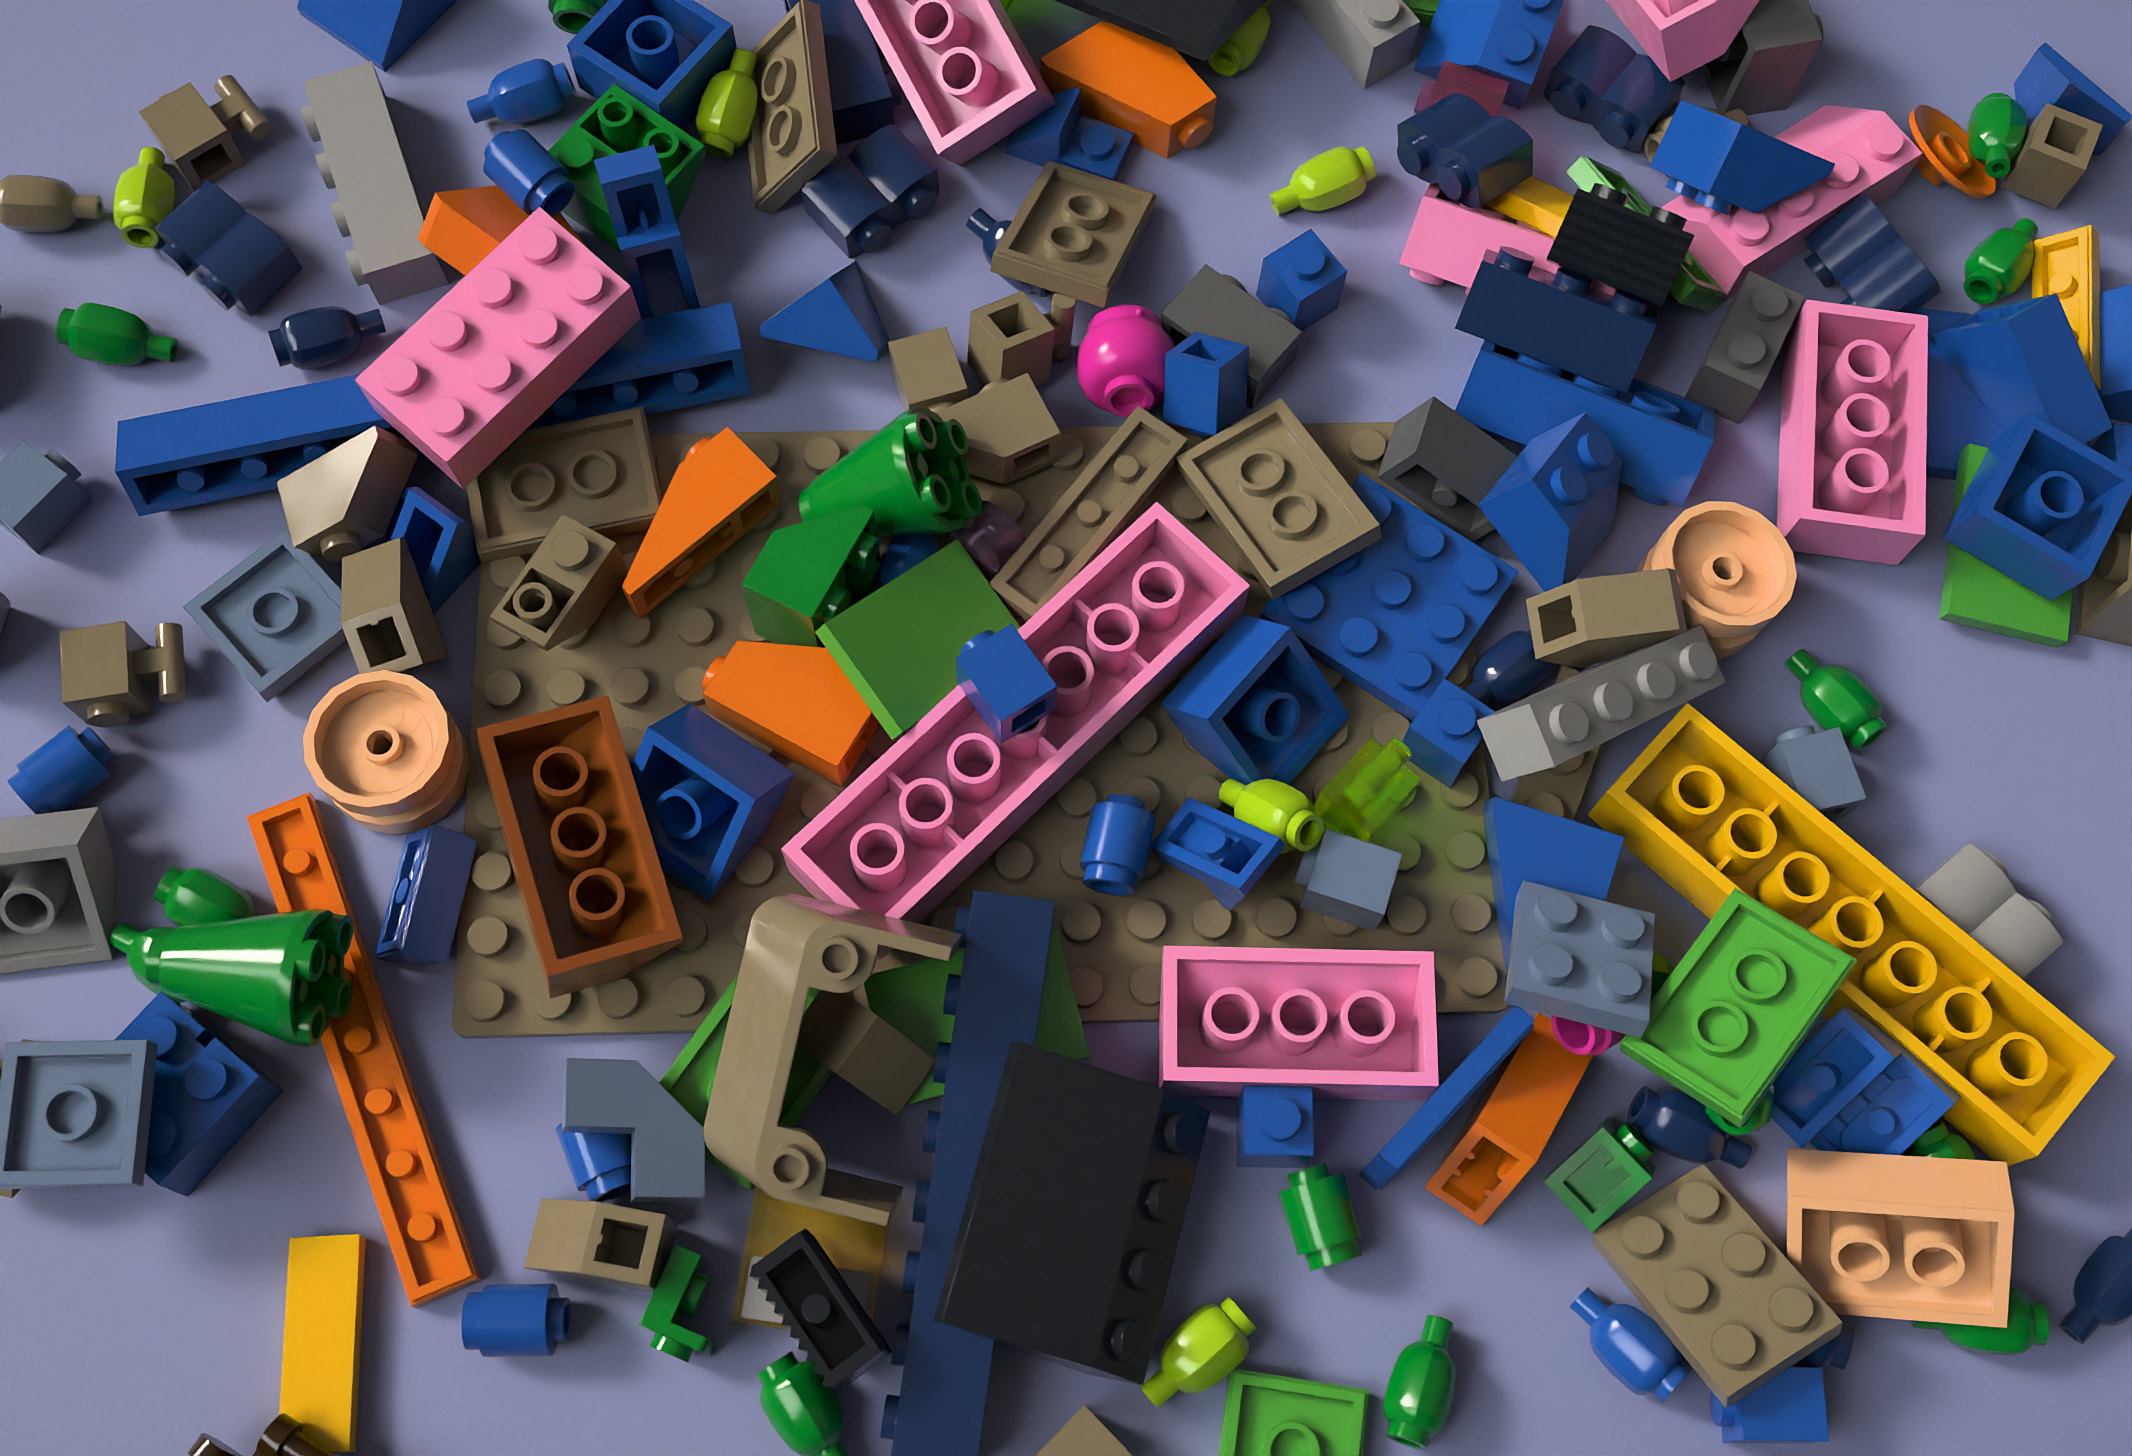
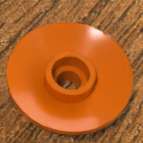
(1947, 153)

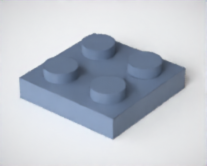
(272, 615)
(1581, 959)
(75, 1113)

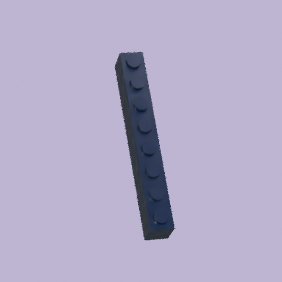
(992, 1005)

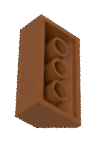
(578, 844)

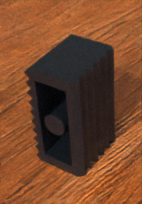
(1621, 245)
(820, 1310)

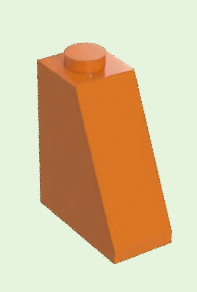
(1134, 87)
(471, 223)
(793, 704)
(1509, 1124)

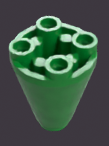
(904, 472)
(260, 970)

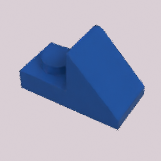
(1072, 139)
(1217, 850)

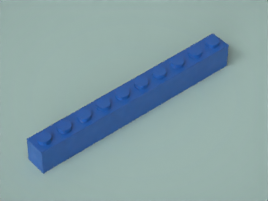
(260, 438)

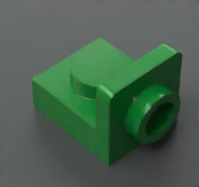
(1603, 1173)
(678, 1293)

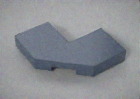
(629, 1100)

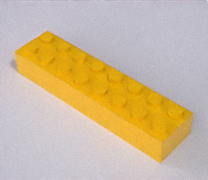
(1723, 822)

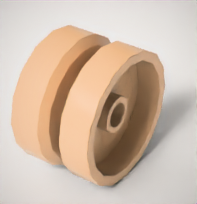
(1729, 571)
(387, 752)

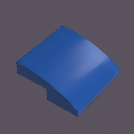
(1858, 1091)

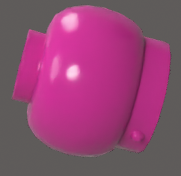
(1123, 359)

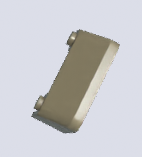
(788, 949)

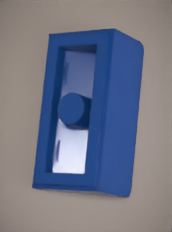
(426, 896)

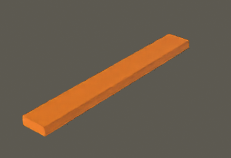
(372, 1068)

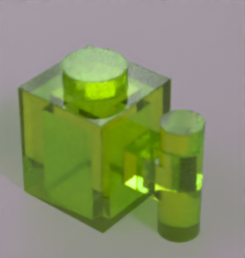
(1368, 791)

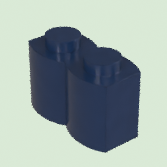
(1612, 88)
(1465, 150)
(872, 191)
(227, 248)
(1869, 260)

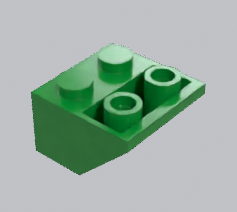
(615, 126)
(812, 575)

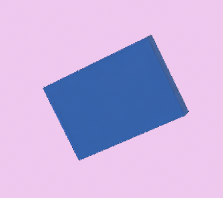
(1953, 410)
(1447, 1098)

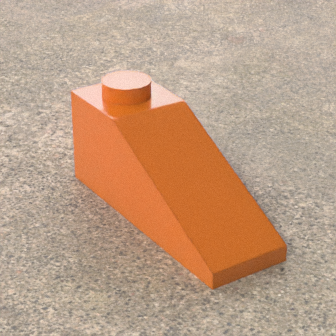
(707, 508)

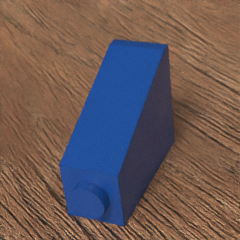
(2025, 362)
(1545, 852)

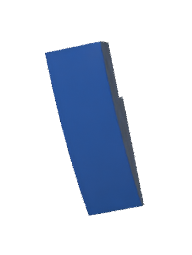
(647, 232)

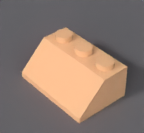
(1902, 1235)

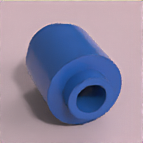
(527, 172)
(62, 771)
(1117, 845)
(598, 1163)
(515, 1320)

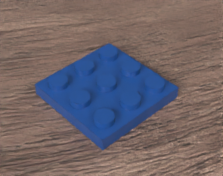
(1398, 608)

